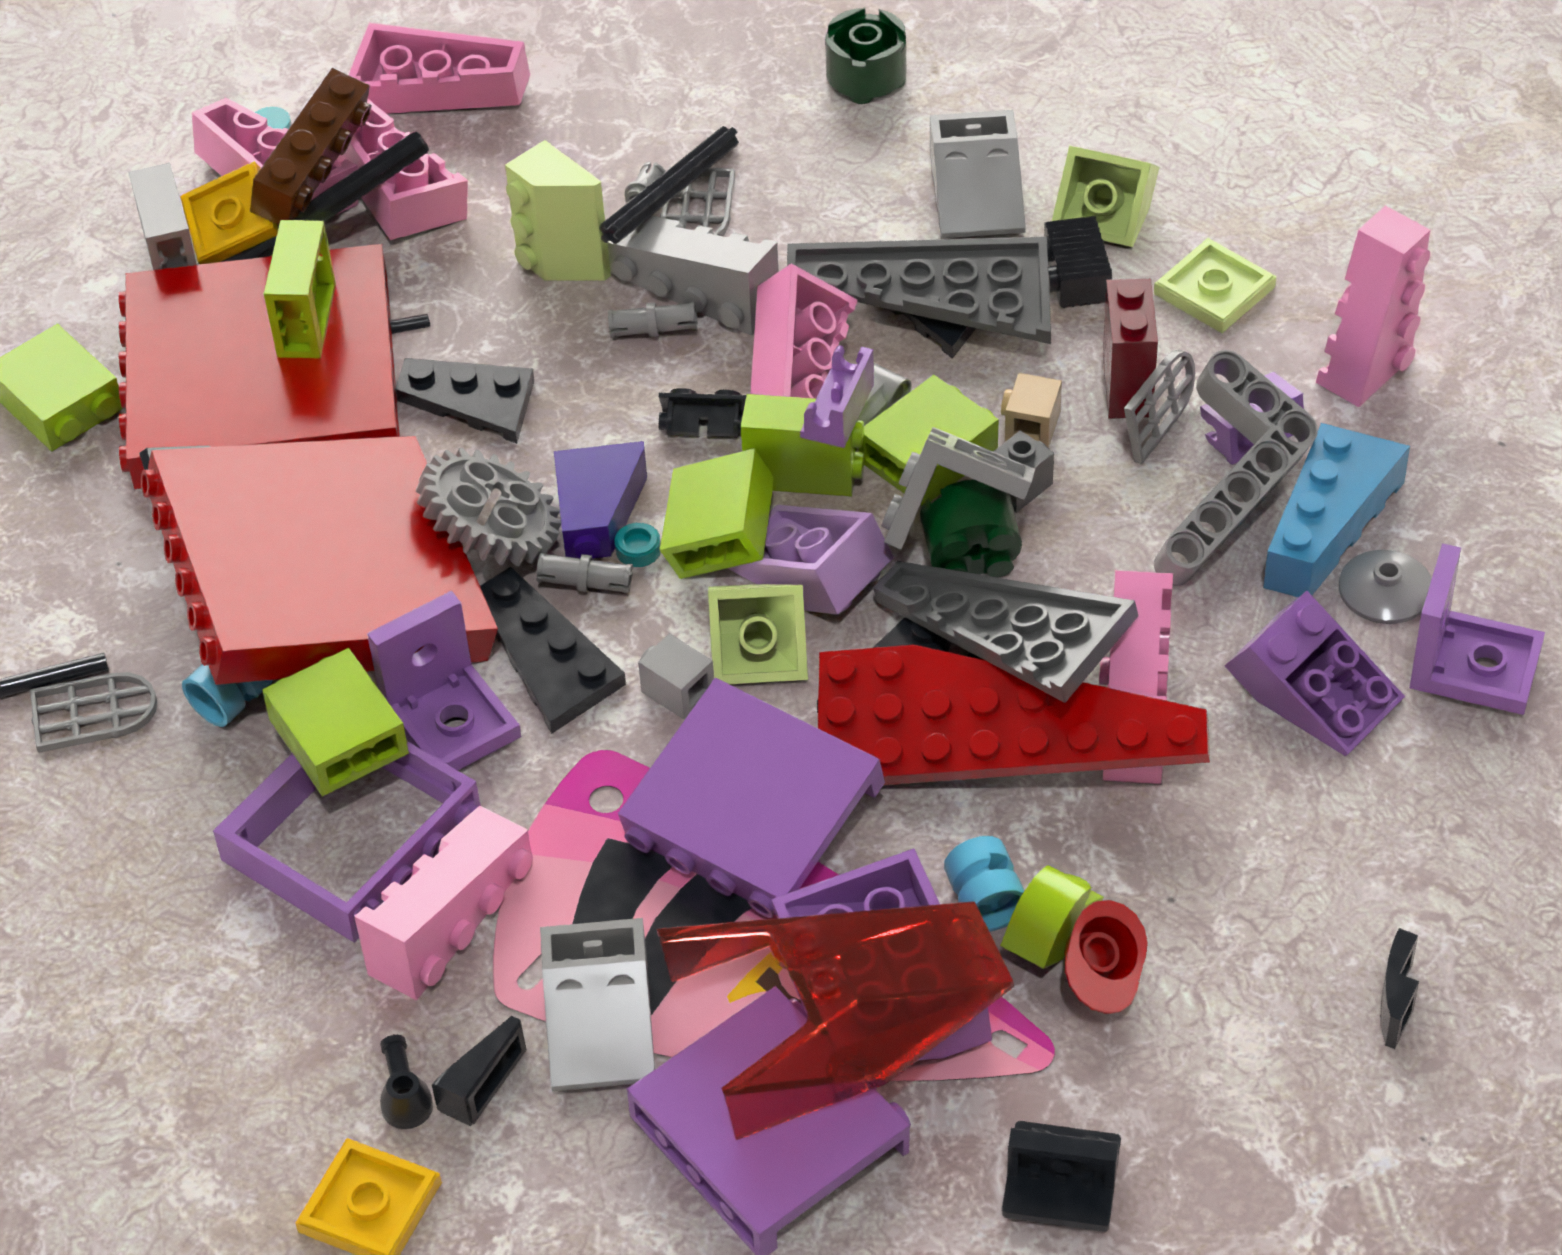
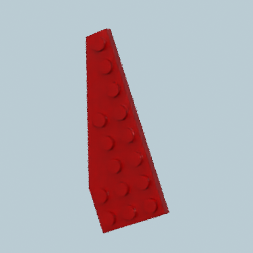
(967, 719)

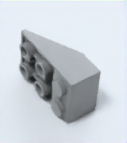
(977, 174)
(597, 1004)

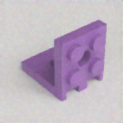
(1453, 641)
(439, 684)

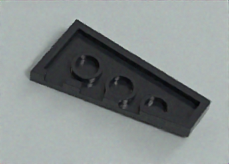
(554, 658)

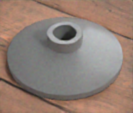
(1384, 586)

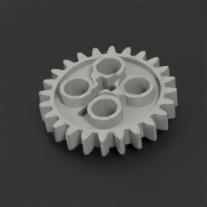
(458, 489)

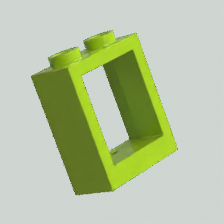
(300, 289)

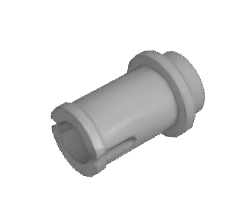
(643, 180)

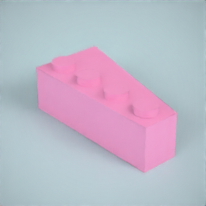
(439, 69)
(234, 136)
(417, 196)
(1377, 307)
(1141, 655)
(443, 902)

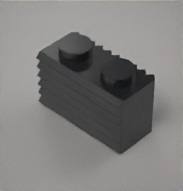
(1077, 261)

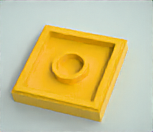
(222, 218)
(368, 1201)

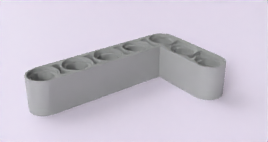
(1246, 477)

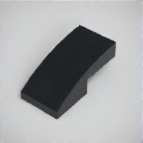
(1398, 990)

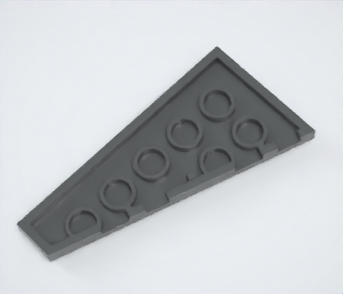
(961, 281)
(1022, 627)

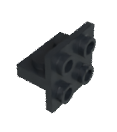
(1061, 1175)

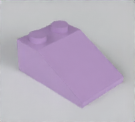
(822, 550)

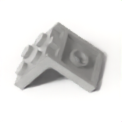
(960, 457)

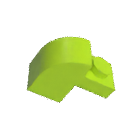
(1047, 916)

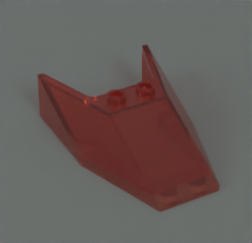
(874, 995)

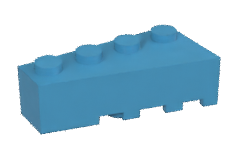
(1332, 501)

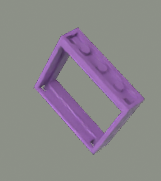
(290, 786)

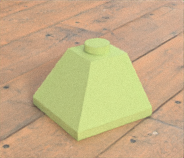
(758, 633)

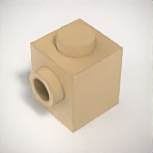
(1032, 407)

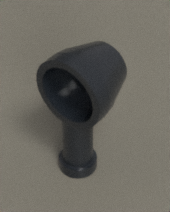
(406, 1109)

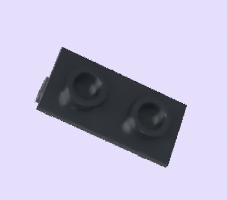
(685, 409)

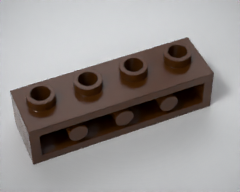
(310, 147)

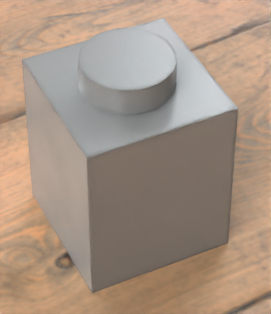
(675, 675)

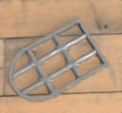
(707, 195)
(1185, 386)
(76, 721)

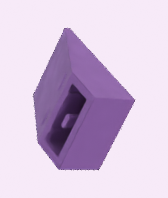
(1315, 676)

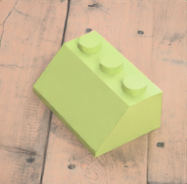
(557, 216)

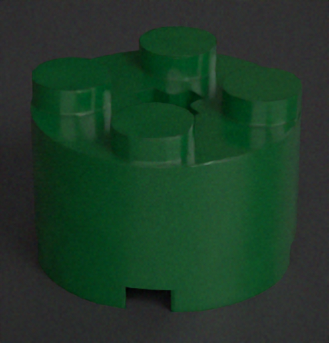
(865, 54)
(971, 529)

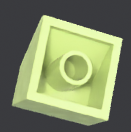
(1106, 187)

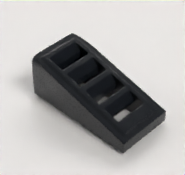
(476, 1077)

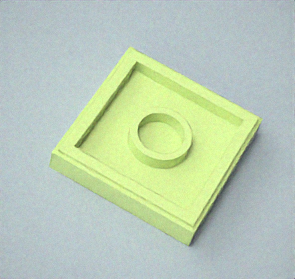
(1214, 285)

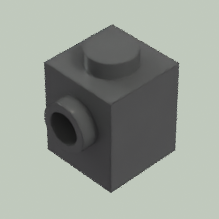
(1032, 454)

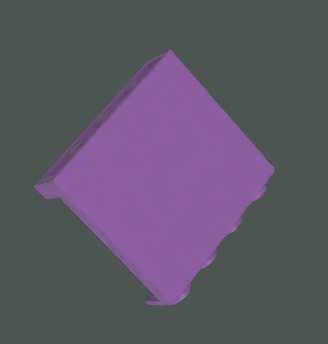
(747, 796)
(777, 1172)

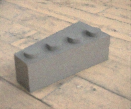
(697, 268)

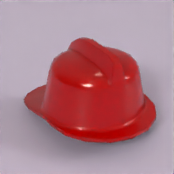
(1106, 956)

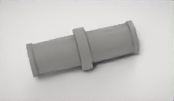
(652, 319)
(584, 573)

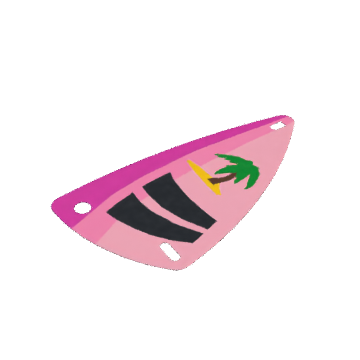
(593, 874)

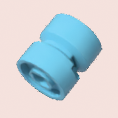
(219, 702)
(985, 874)

